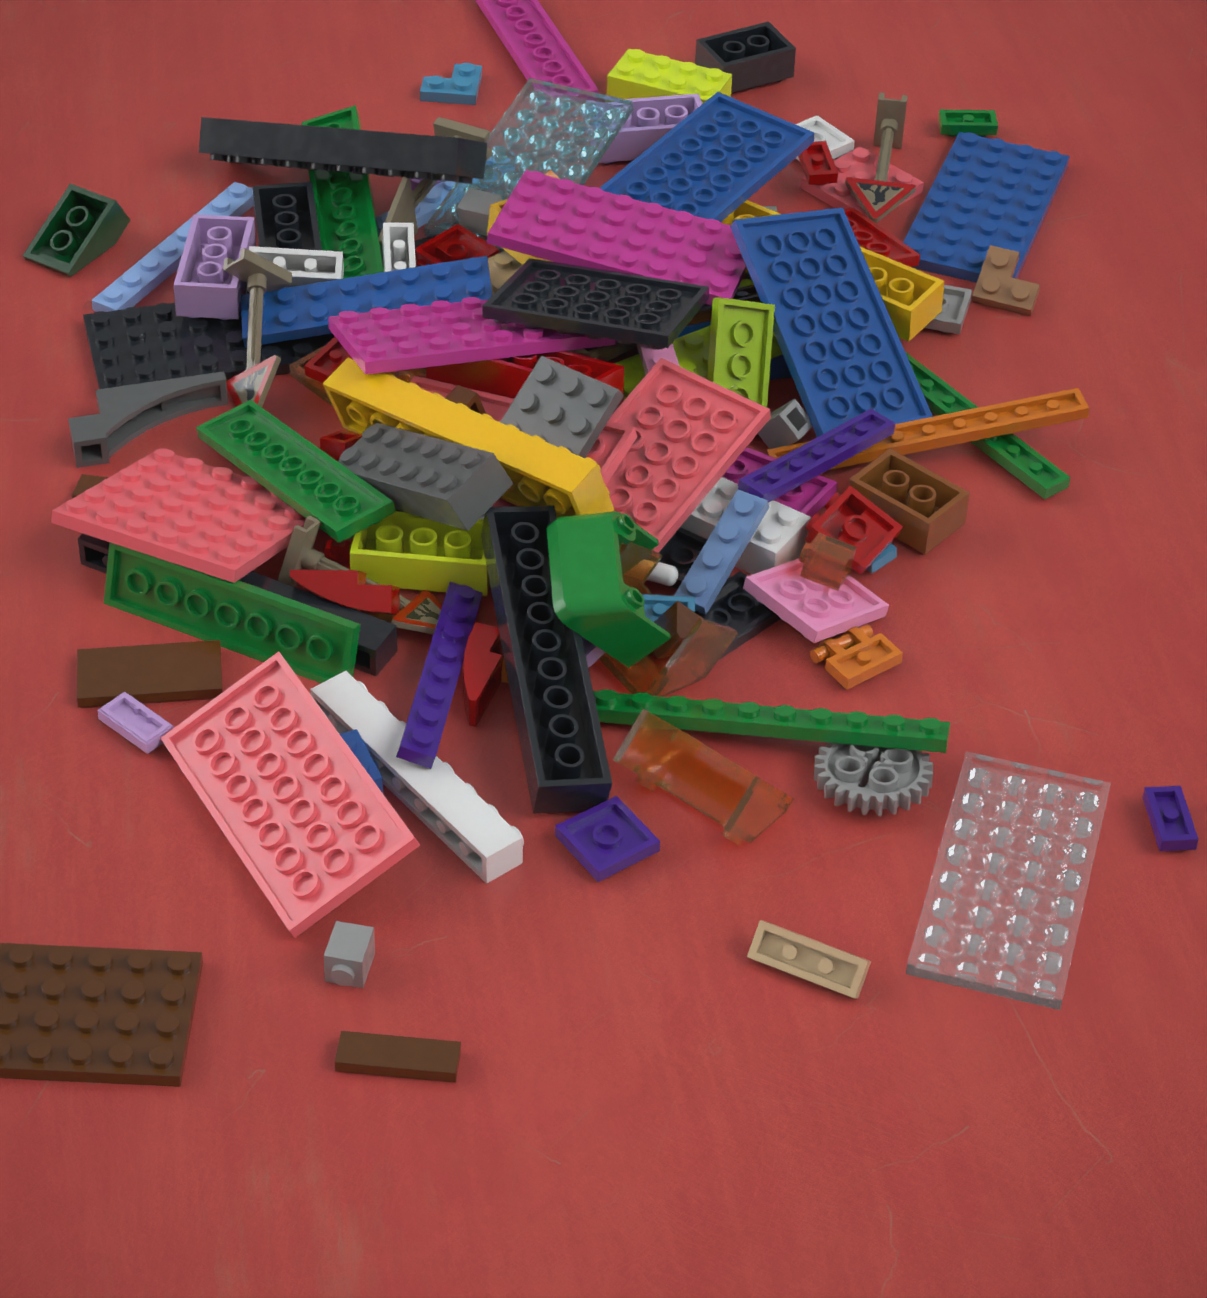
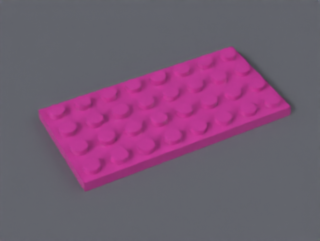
(617, 234)
(442, 336)

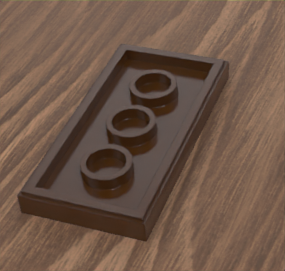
(149, 672)

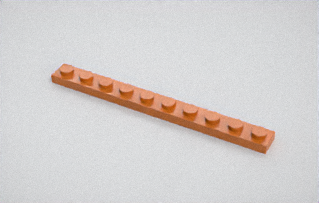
(970, 425)

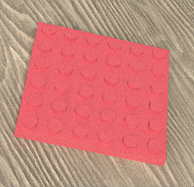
(185, 515)

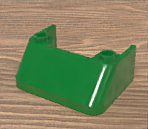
(591, 588)

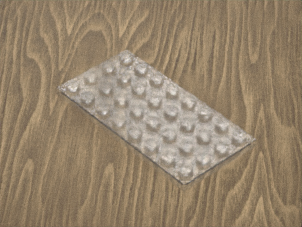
(1010, 881)

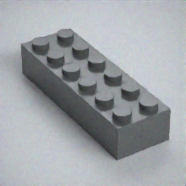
(428, 474)

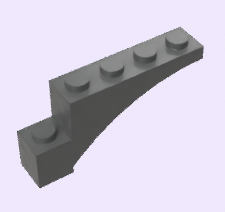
(135, 408)

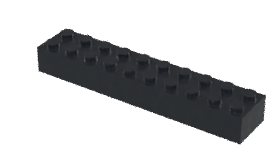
(343, 150)
(544, 667)

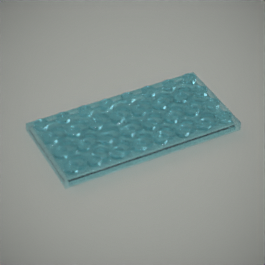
(539, 132)

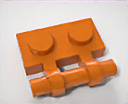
(857, 656)

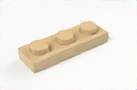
(809, 959)

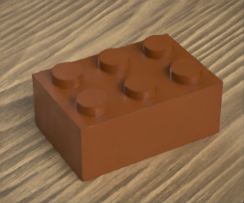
(915, 498)

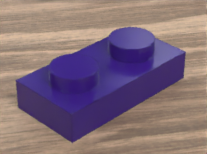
(1170, 818)

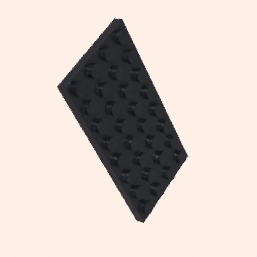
(158, 345)

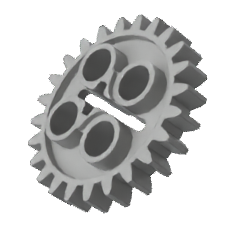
(893, 782)

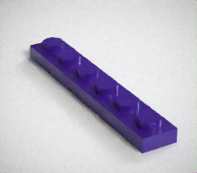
(817, 456)

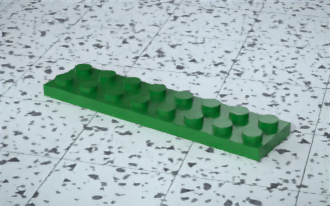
(296, 470)
(235, 613)

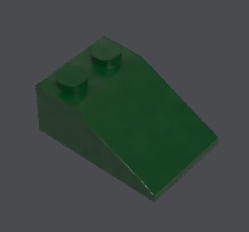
(77, 231)

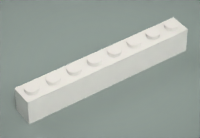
(433, 794)

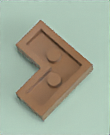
(998, 288)

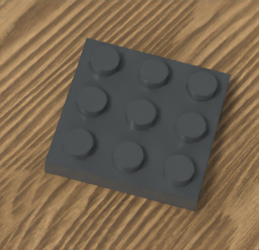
(563, 406)

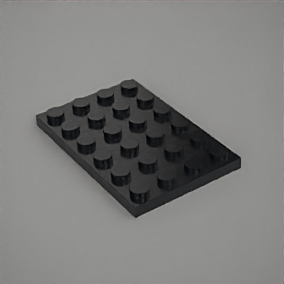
(596, 303)

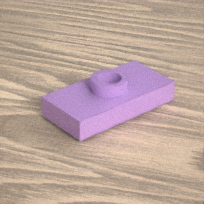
(134, 722)

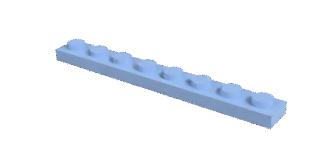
(165, 257)

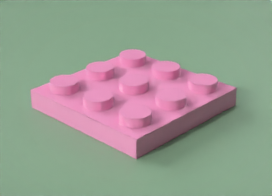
(812, 607)

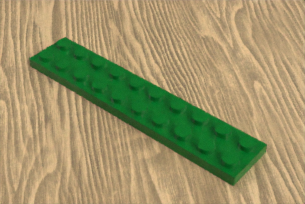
(347, 207)

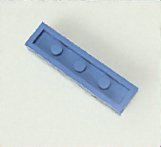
(723, 549)

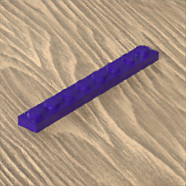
(439, 676)

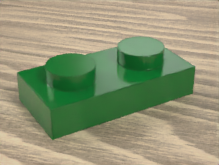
(973, 121)

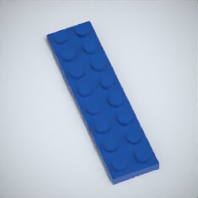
(305, 308)

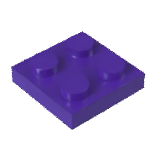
(607, 838)

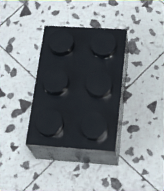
(750, 54)

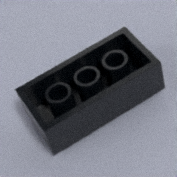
(286, 216)

